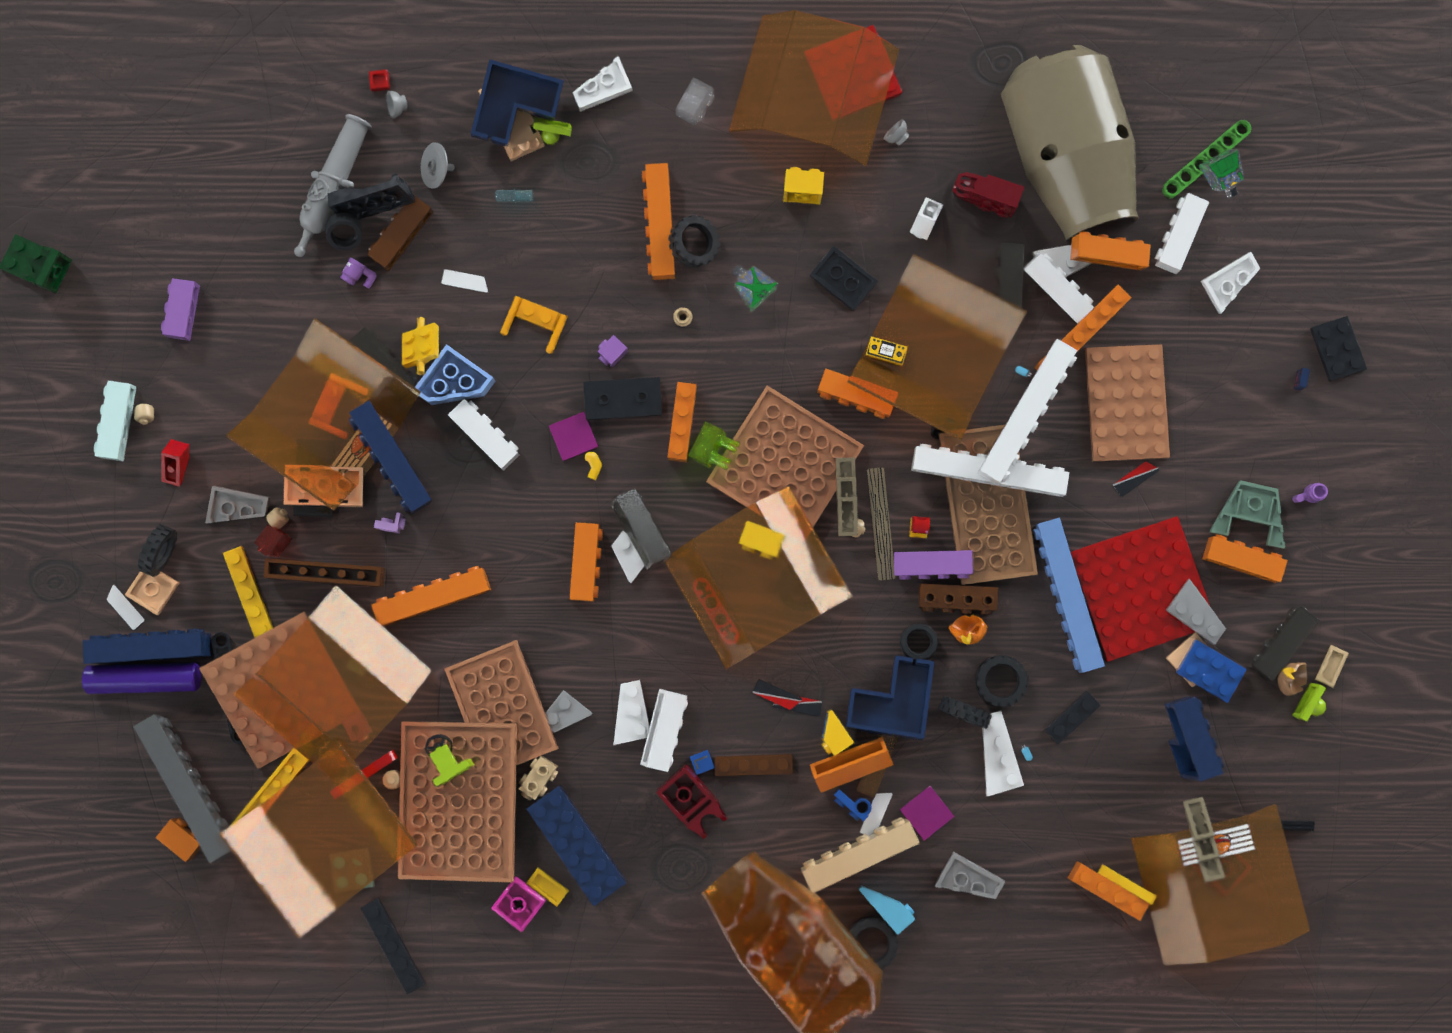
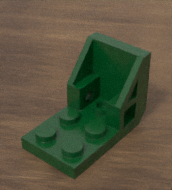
(36, 263)

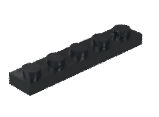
(392, 946)

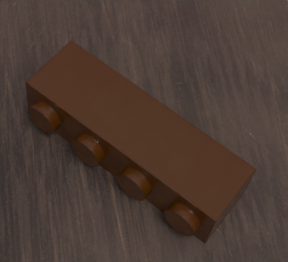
(399, 233)

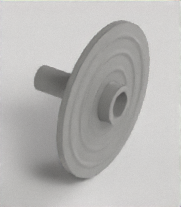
(434, 165)

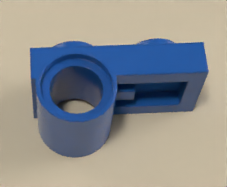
(843, 800)

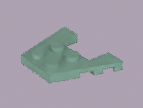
(1252, 504)

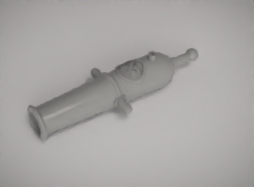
(331, 178)

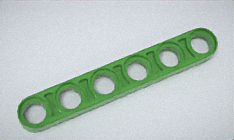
(1204, 156)

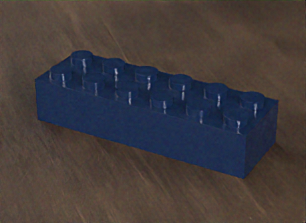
(391, 459)
(141, 647)
(577, 845)

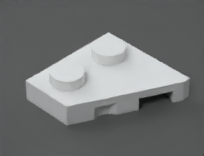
(627, 556)

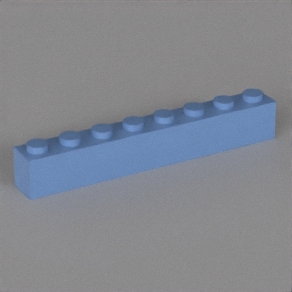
(1068, 595)

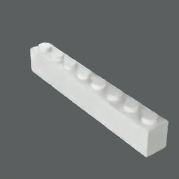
(1027, 412)
(966, 467)

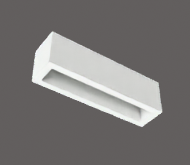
(1182, 232)
(1058, 287)
(483, 434)
(664, 730)

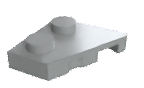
(565, 712)

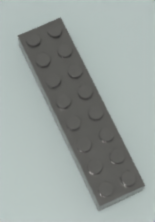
(185, 786)

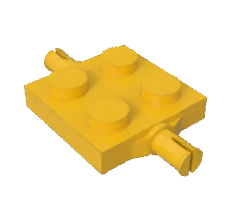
(420, 345)

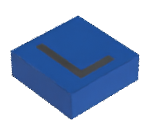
(702, 762)

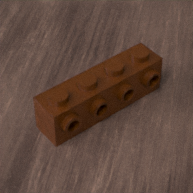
(958, 598)

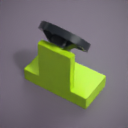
(445, 761)

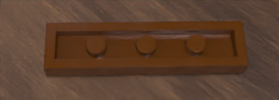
(753, 765)

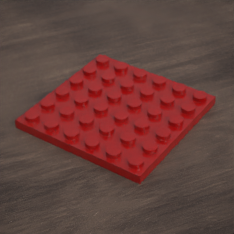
(1132, 583)

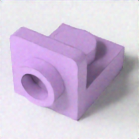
(388, 525)

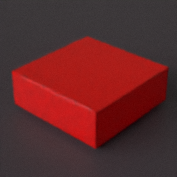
(379, 80)

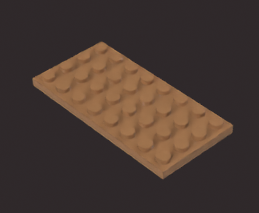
(989, 517)

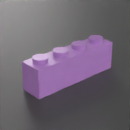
(933, 563)

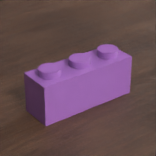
(180, 309)

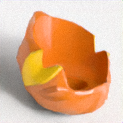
(968, 629)

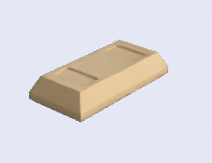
(1331, 666)

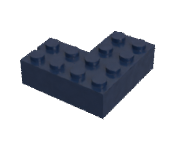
(509, 90)
(902, 710)
(1193, 746)

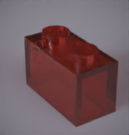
(272, 541)

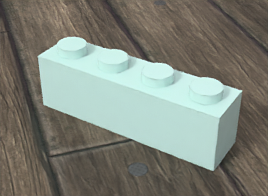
(115, 420)

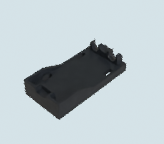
(373, 199)

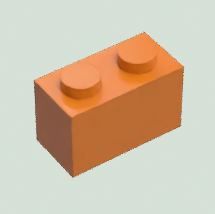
(179, 839)

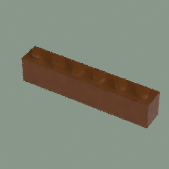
(324, 572)

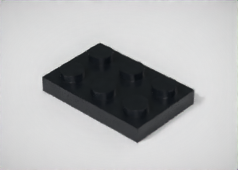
(843, 278)
(1338, 348)

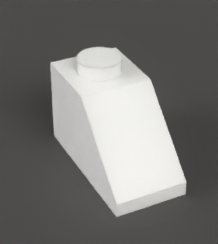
(926, 218)

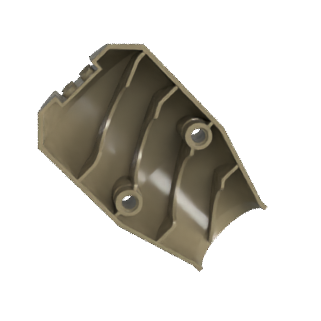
(1076, 120)

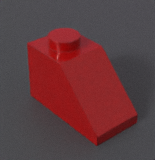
(174, 462)

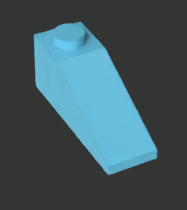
(891, 910)

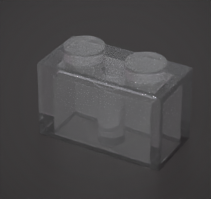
(694, 101)

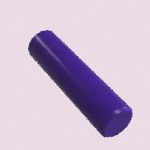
(141, 678)

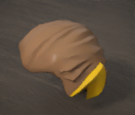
(1292, 678)

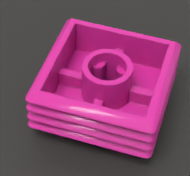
(506, 907)

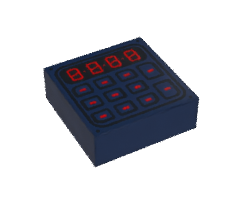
(1301, 379)

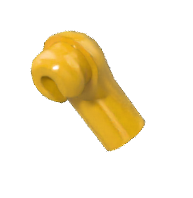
(595, 464)

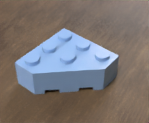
(453, 379)

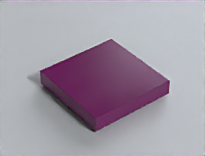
(573, 436)
(926, 812)

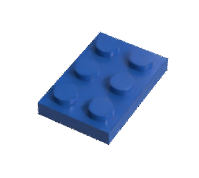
(1211, 671)

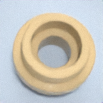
(680, 311)

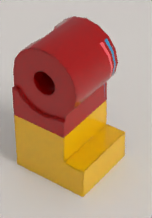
(919, 527)

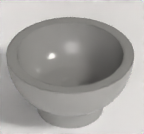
(396, 104)
(897, 133)

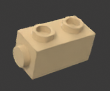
(534, 783)

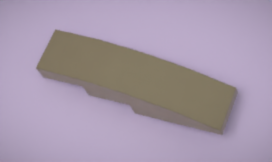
(846, 497)
(1203, 840)

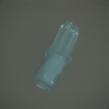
(514, 195)

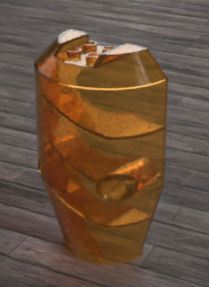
(794, 946)

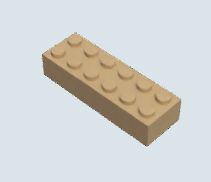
(859, 855)

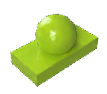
(551, 129)
(1311, 703)

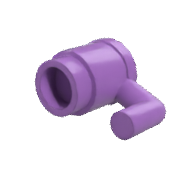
(353, 272)
(1312, 493)

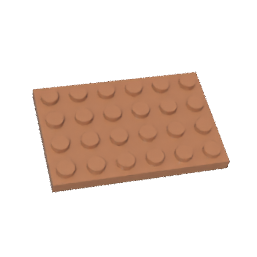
(1127, 403)
(501, 690)

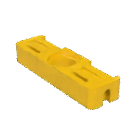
(1127, 884)

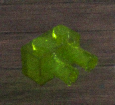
(707, 445)

